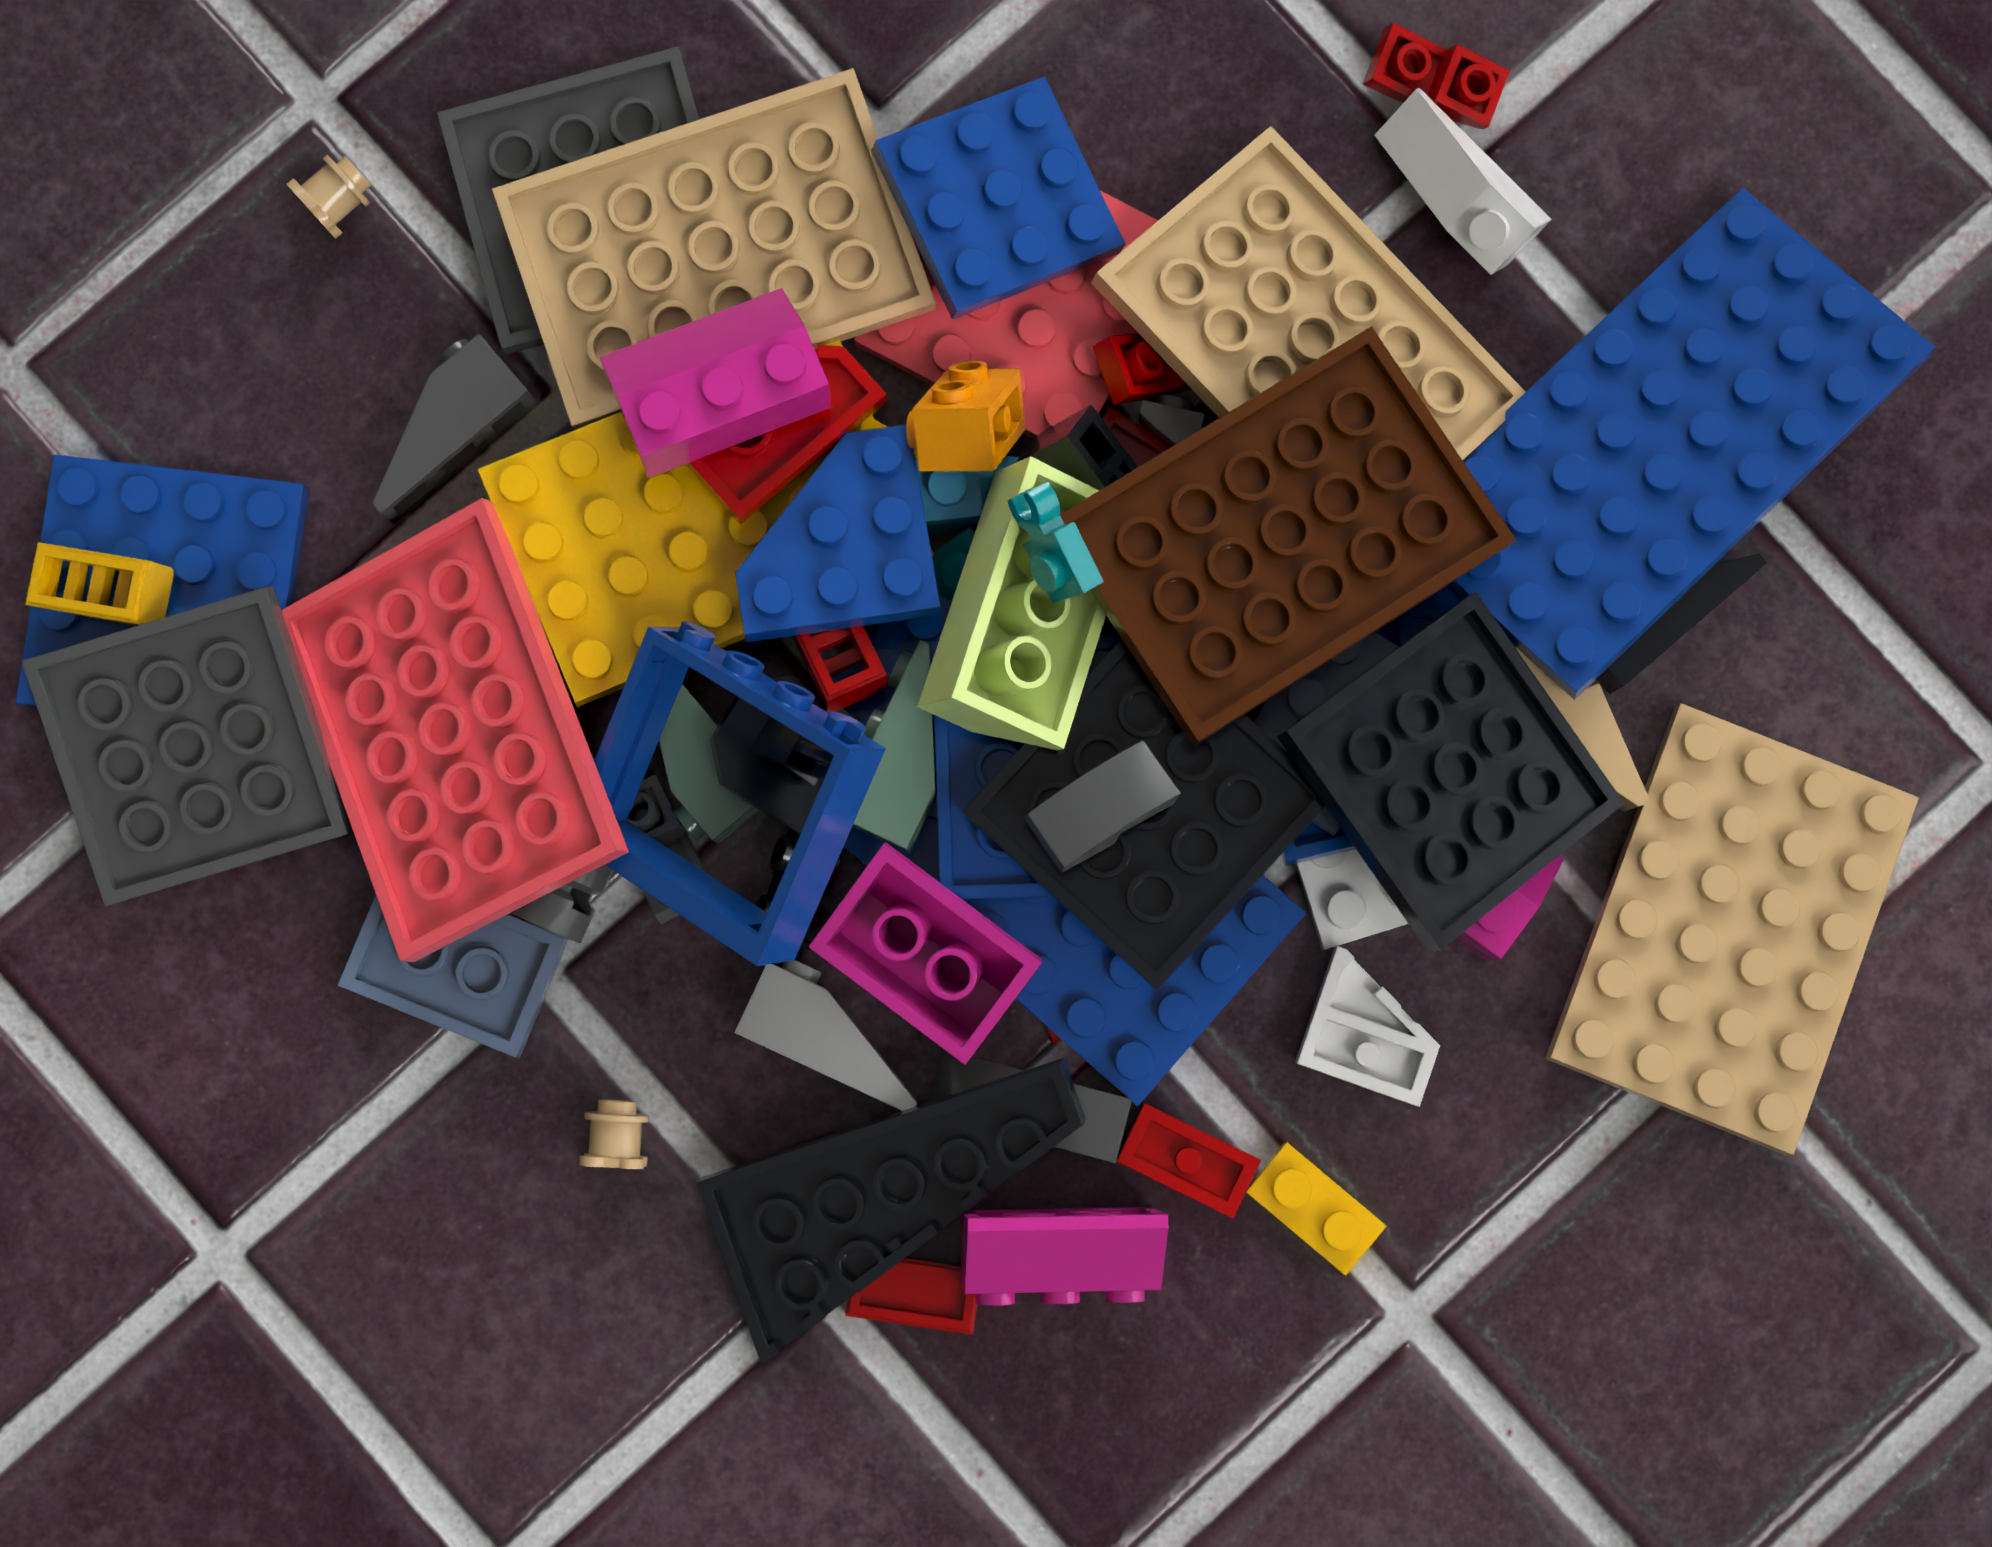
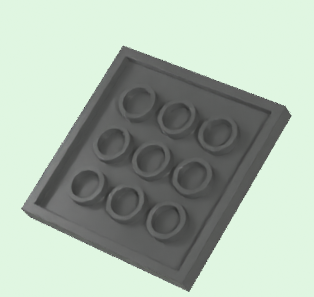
(543, 129)
(188, 745)

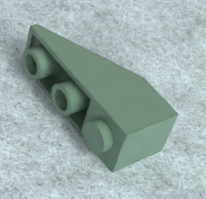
(906, 775)

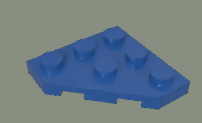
(845, 546)

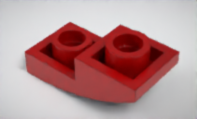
(1453, 78)
(1135, 370)

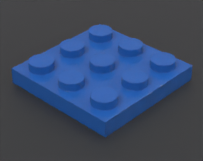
(998, 197)

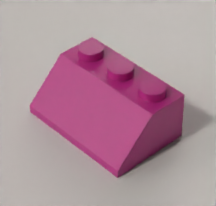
(717, 382)
(925, 953)
(1062, 1253)

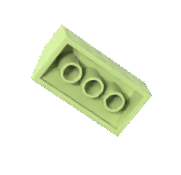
(1006, 652)

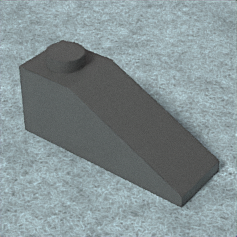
(458, 416)

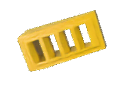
(139, 595)

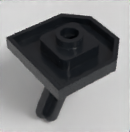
(770, 762)

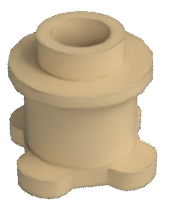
(332, 192)
(615, 1136)

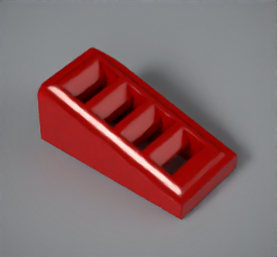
(851, 689)

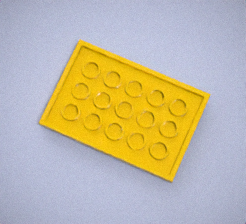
(622, 549)

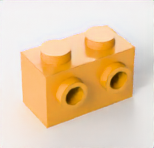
(967, 418)

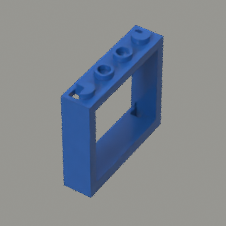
(672, 879)

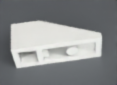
(1461, 183)

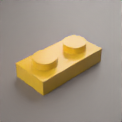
(1315, 1208)

